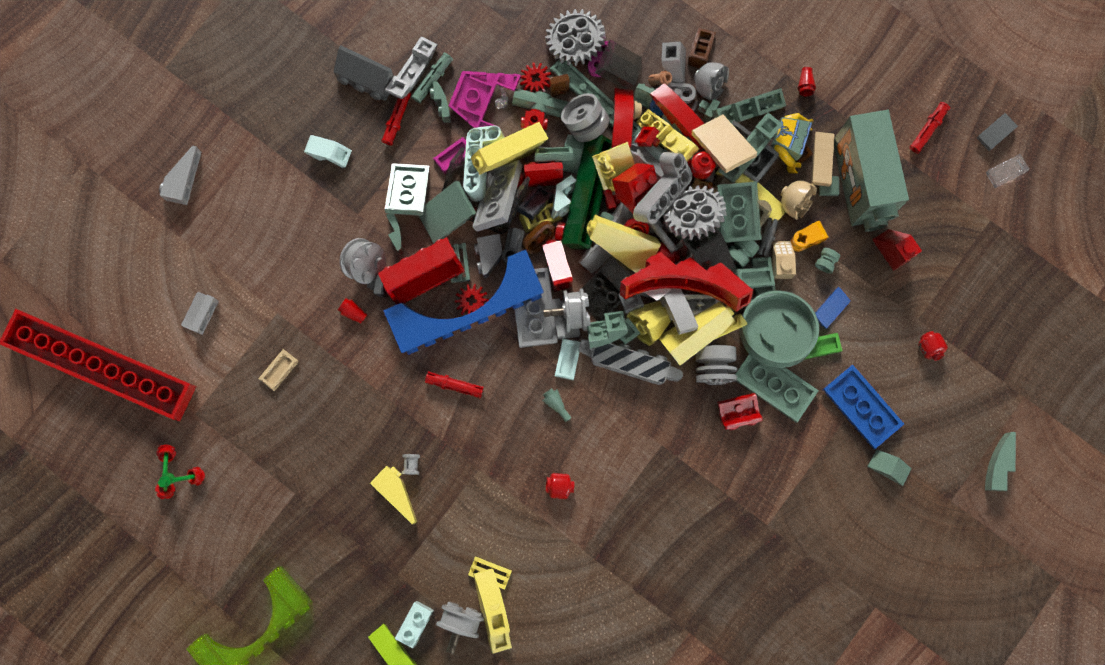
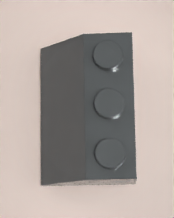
(362, 73)
(762, 162)

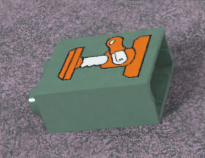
(870, 169)

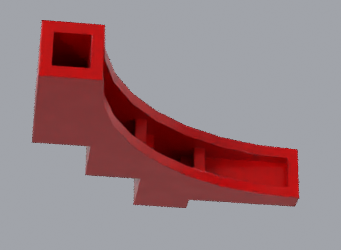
(688, 275)

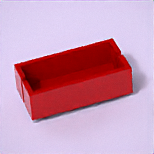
(421, 271)

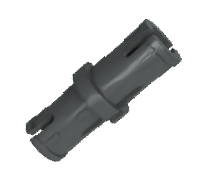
(768, 236)

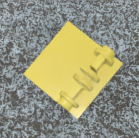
(613, 163)

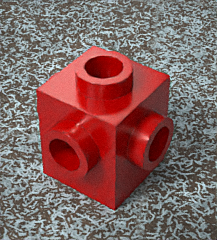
(534, 115)

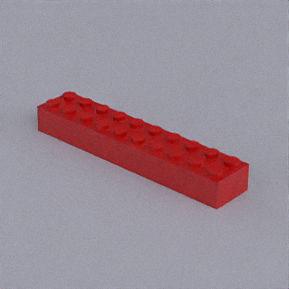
(97, 365)

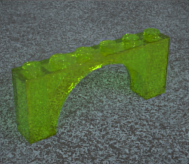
(287, 602)

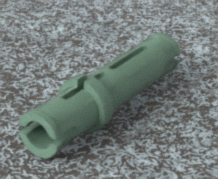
(436, 72)

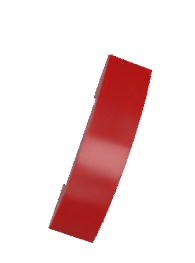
(623, 117)

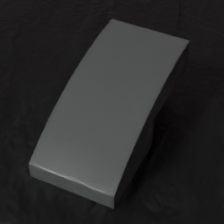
(997, 132)

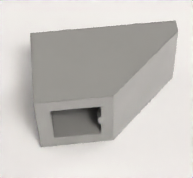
(674, 60)
(490, 253)

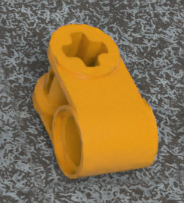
(811, 236)

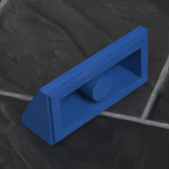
(832, 307)

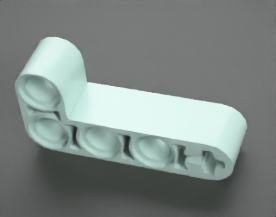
(477, 139)

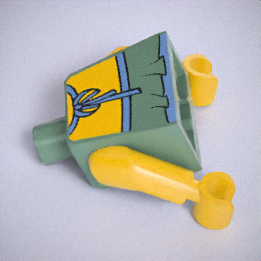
(791, 139)

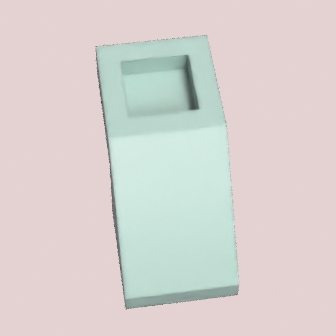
(327, 149)
(560, 200)

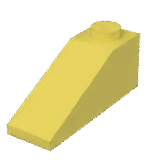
(393, 489)

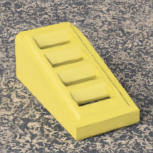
(528, 227)

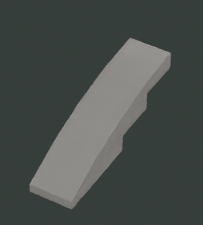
(679, 311)

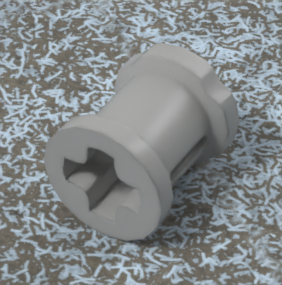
(410, 464)

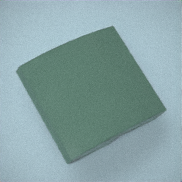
(608, 330)

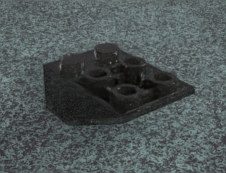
(707, 250)
(604, 288)

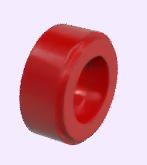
(559, 231)

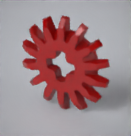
(538, 84)
(467, 294)

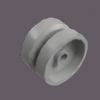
(585, 117)

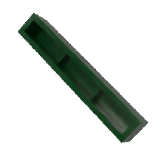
(585, 197)

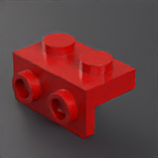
(739, 411)

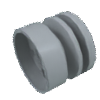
(716, 364)

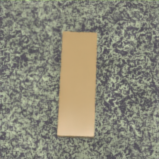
(822, 159)

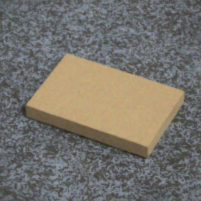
(724, 143)

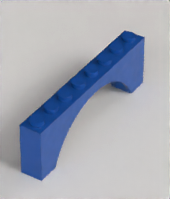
(415, 329)

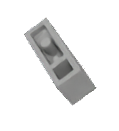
(179, 180)

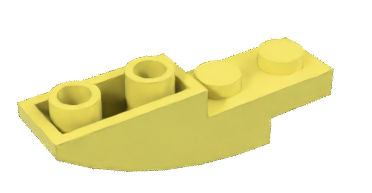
(669, 137)
(493, 610)

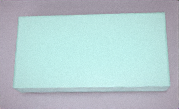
(567, 359)

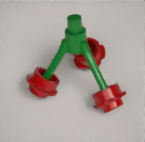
(165, 484)

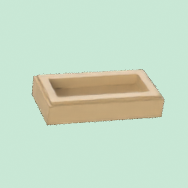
(278, 370)

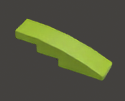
(389, 647)

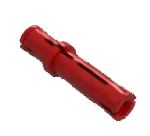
(933, 122)
(393, 124)
(446, 382)

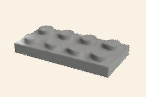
(499, 196)
(531, 324)

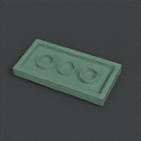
(776, 387)

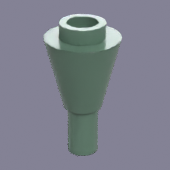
(554, 401)

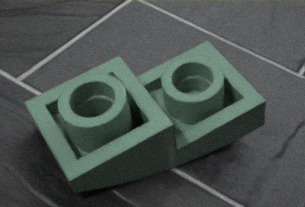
(440, 99)

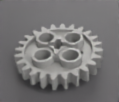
(575, 37)
(695, 212)

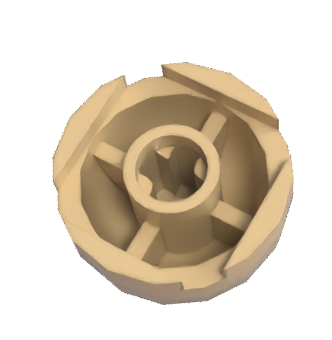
(797, 198)

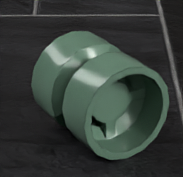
(742, 251)

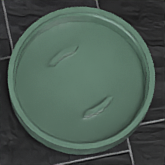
(779, 329)

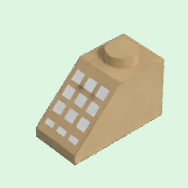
(783, 260)

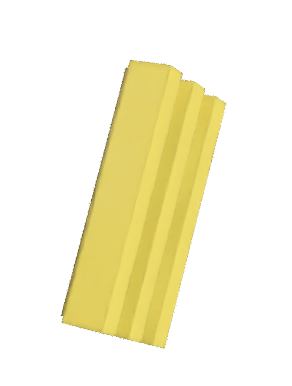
(505, 578)

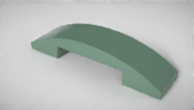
(758, 140)

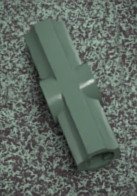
(540, 101)

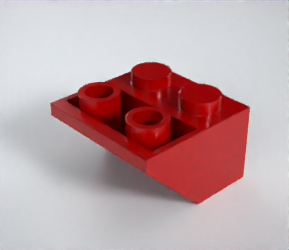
(634, 184)

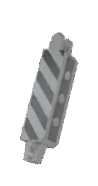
(631, 363)

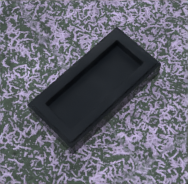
(535, 202)

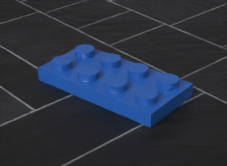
(863, 406)

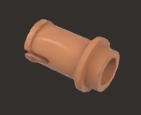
(661, 78)

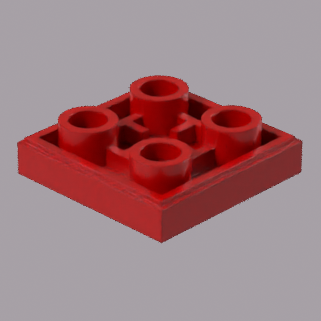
(544, 174)

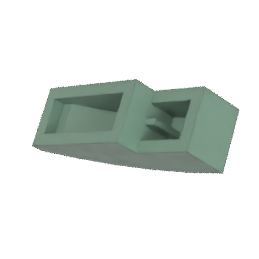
(1001, 462)

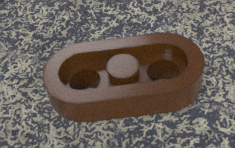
(538, 237)

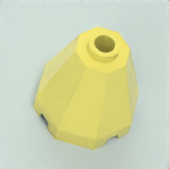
(650, 321)

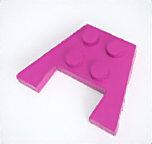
(475, 93)

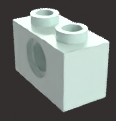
(414, 624)

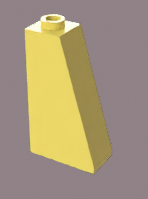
(509, 148)
(622, 242)
(711, 324)

